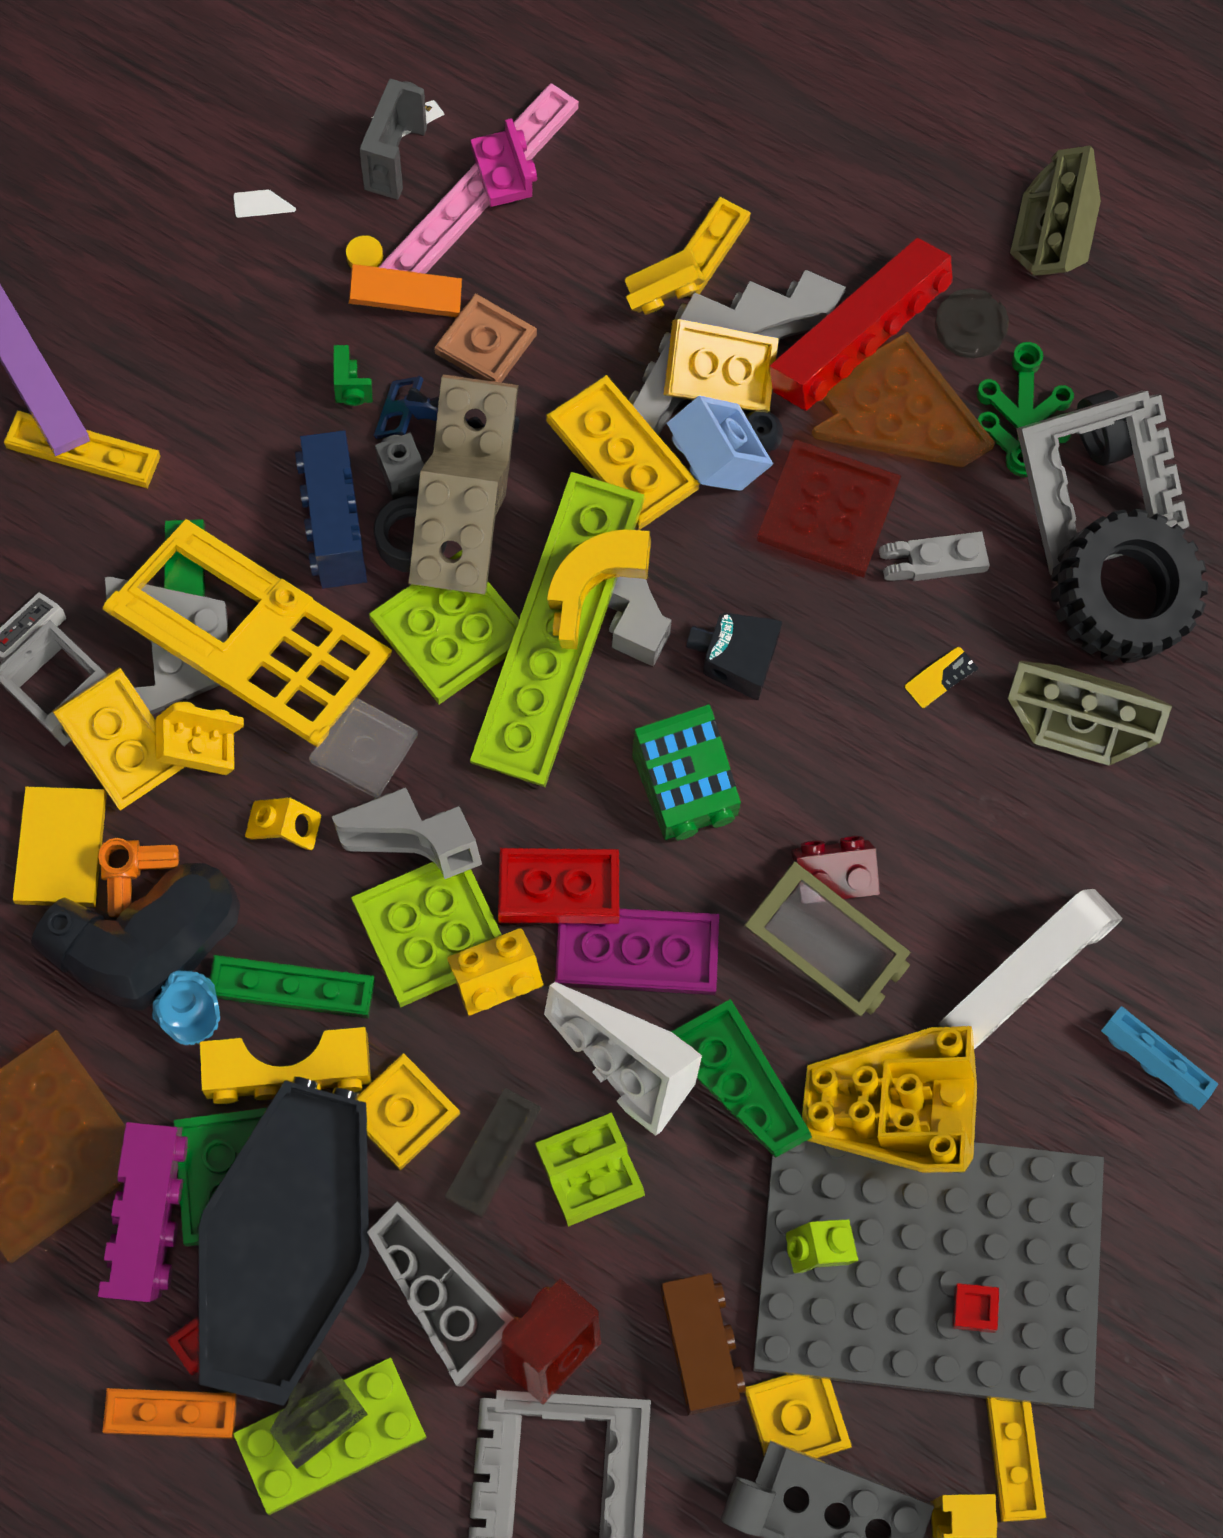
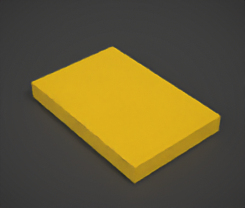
(720, 365)
(115, 737)
(59, 846)

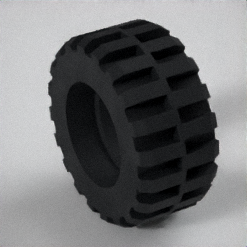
(1166, 558)

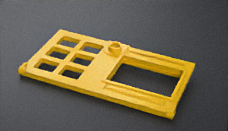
(256, 638)

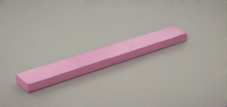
(468, 197)

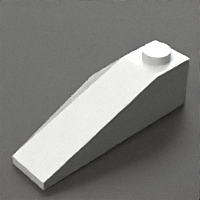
(639, 1059)

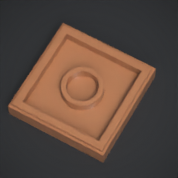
(485, 340)

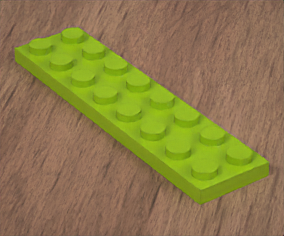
(538, 675)

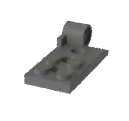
(760, 1507)

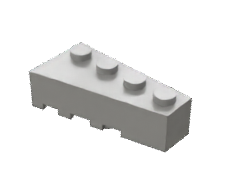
(449, 1301)

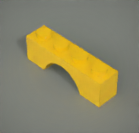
(233, 1071)

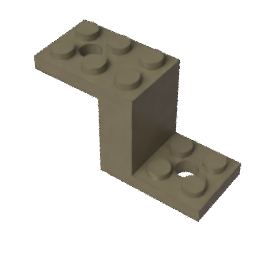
(463, 484)

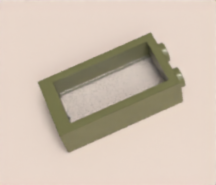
(828, 940)

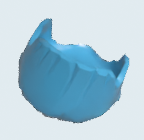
(187, 1007)

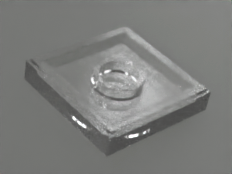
(364, 747)

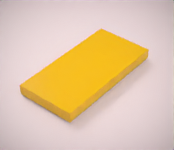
(622, 448)

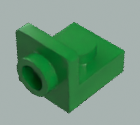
(347, 385)

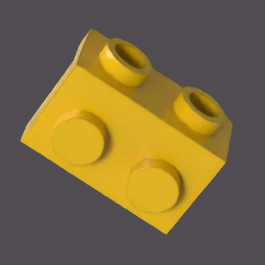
(659, 282)
(197, 737)
(495, 971)

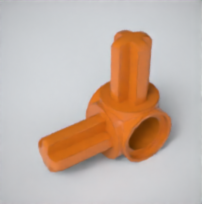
(140, 858)

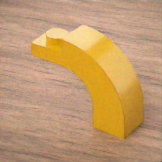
(595, 560)

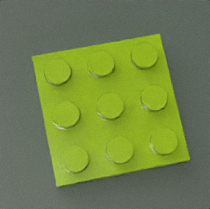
(447, 634)
(421, 923)

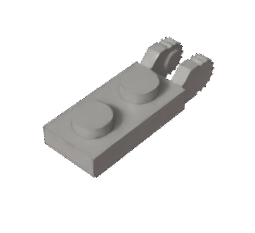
(936, 557)

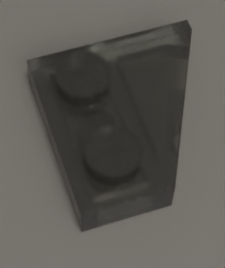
(316, 1412)

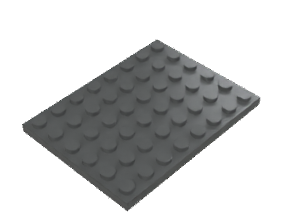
(887, 1320)

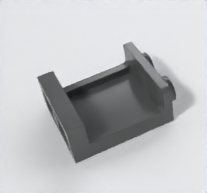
(398, 111)

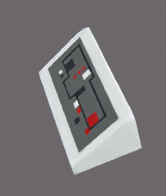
(26, 620)

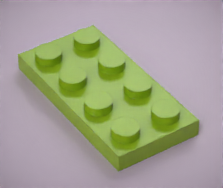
(383, 1432)

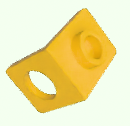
(277, 819)

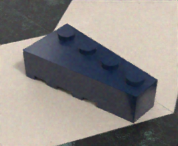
(332, 510)

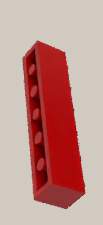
(861, 324)

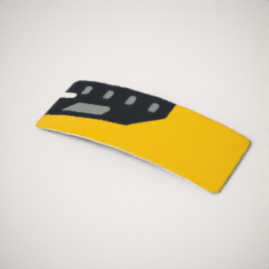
(940, 677)

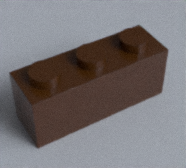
(702, 1343)

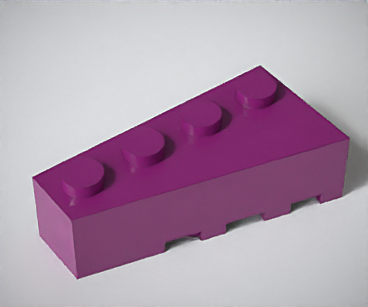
(144, 1212)

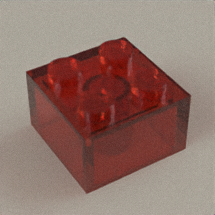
(550, 1340)

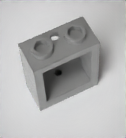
(30, 657)

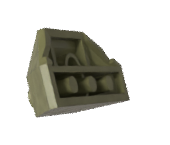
(1059, 214)
(1085, 713)

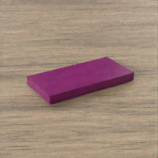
(641, 953)

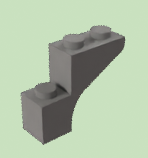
(395, 826)

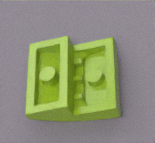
(590, 1169)

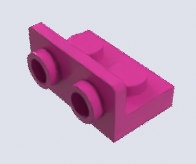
(503, 165)

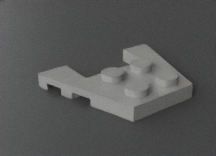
(174, 677)

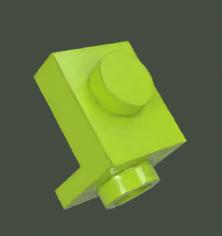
(821, 1245)

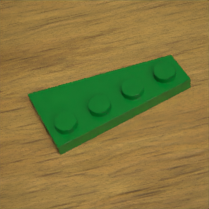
(743, 1078)

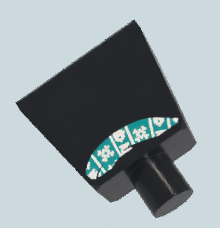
(738, 651)

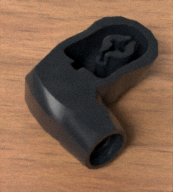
(148, 941)

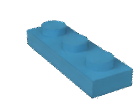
(1159, 1058)

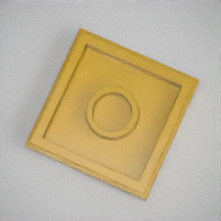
(405, 1111)
(798, 1415)

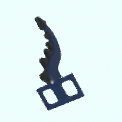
(416, 404)

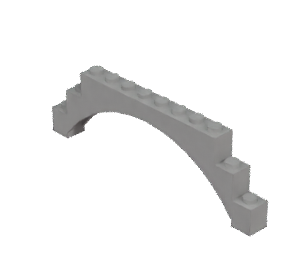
(638, 624)

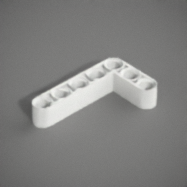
(1077, 924)

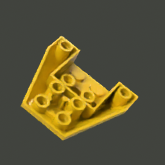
(899, 1100)

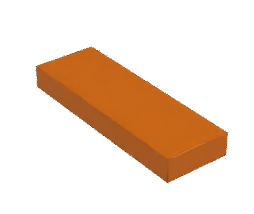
(405, 290)
(170, 1413)

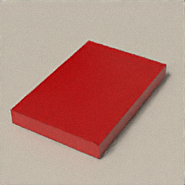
(558, 886)

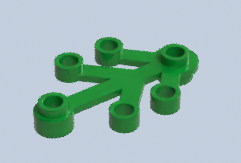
(1024, 413)

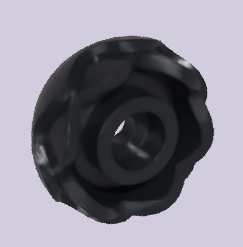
(770, 425)

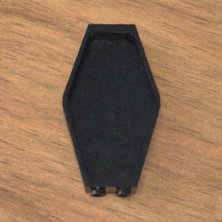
(282, 1242)

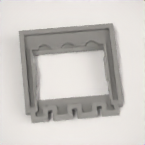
(1049, 479)
(623, 1463)

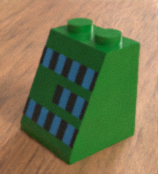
(686, 773)

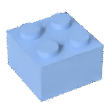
(719, 443)

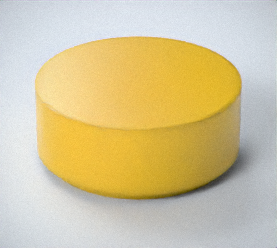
(364, 251)

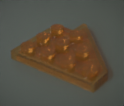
(903, 408)

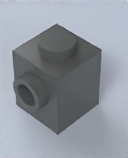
(399, 464)

